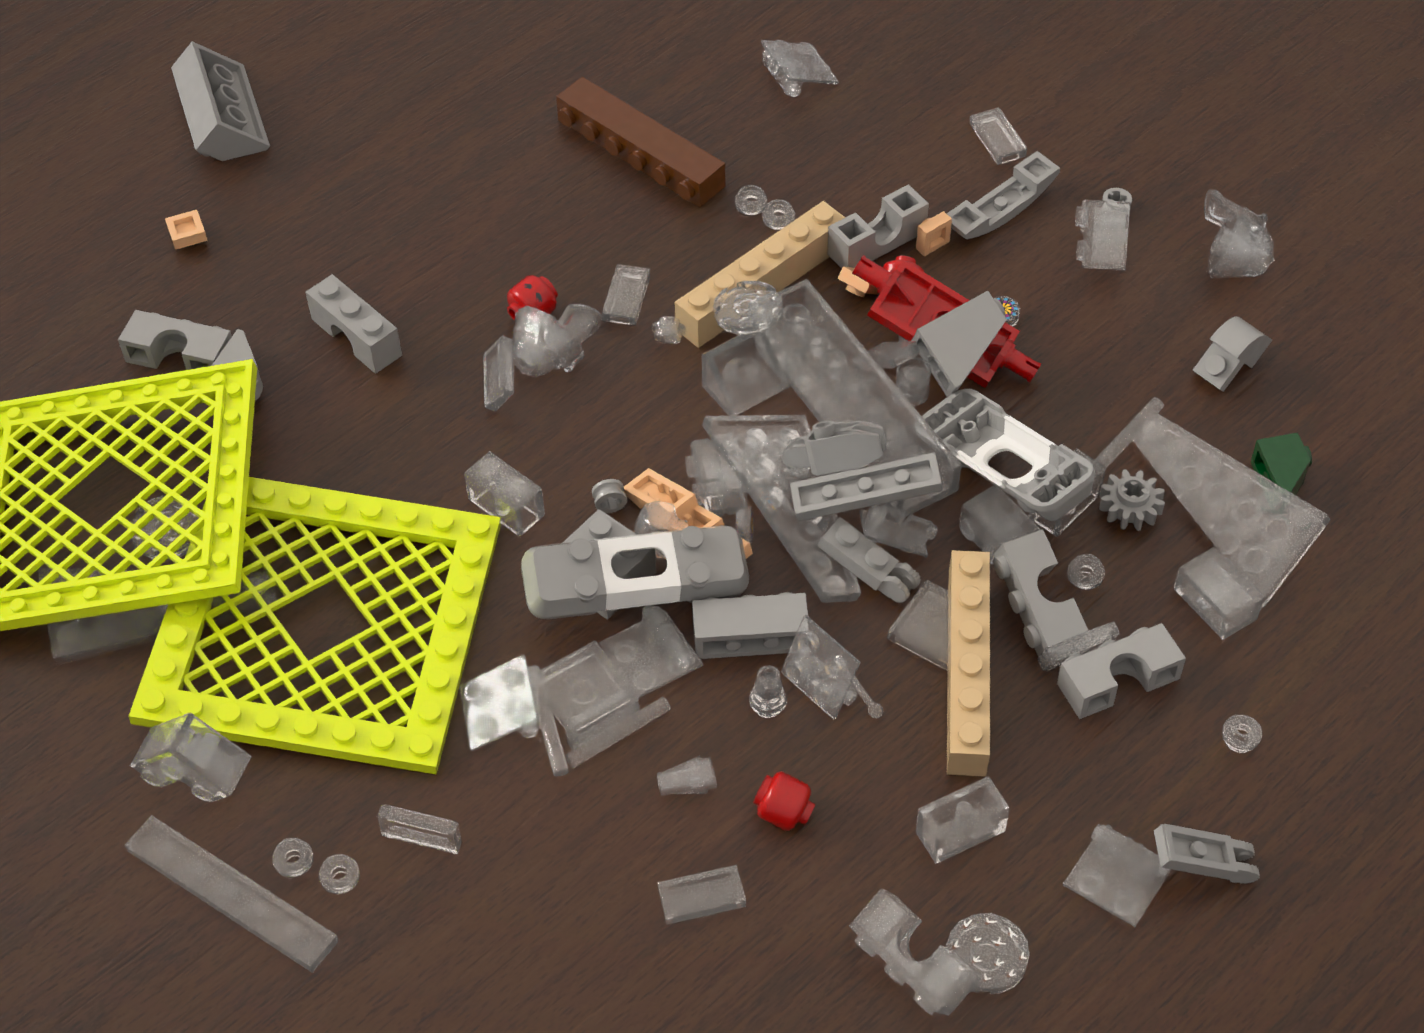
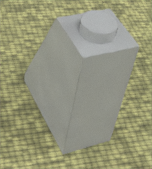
(960, 339)

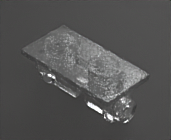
(885, 526)

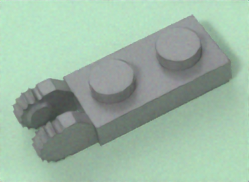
(869, 561)
(1205, 853)

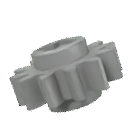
(1131, 499)

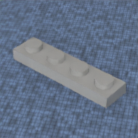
(866, 486)

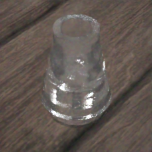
(768, 694)
(689, 777)

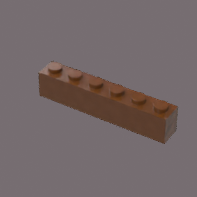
(641, 141)

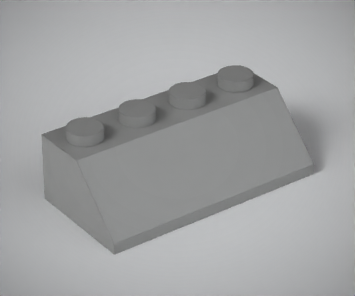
(218, 104)

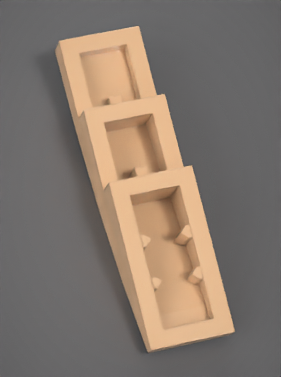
(654, 487)

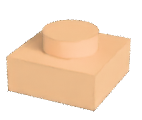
(186, 229)
(933, 233)
(855, 284)

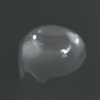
(658, 518)

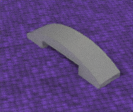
(1007, 200)

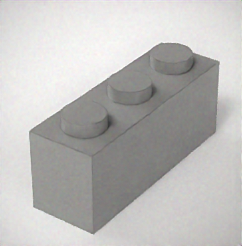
(747, 624)

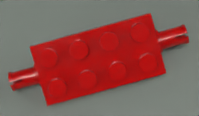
(914, 299)

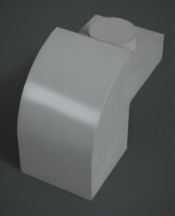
(1232, 346)

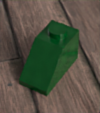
(1282, 460)

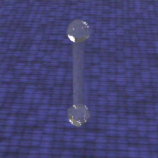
(875, 710)

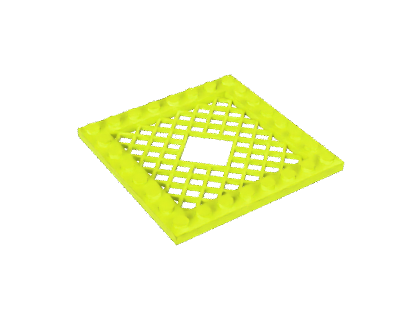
(231, 399)
(354, 739)

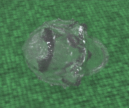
(1242, 242)
(549, 343)

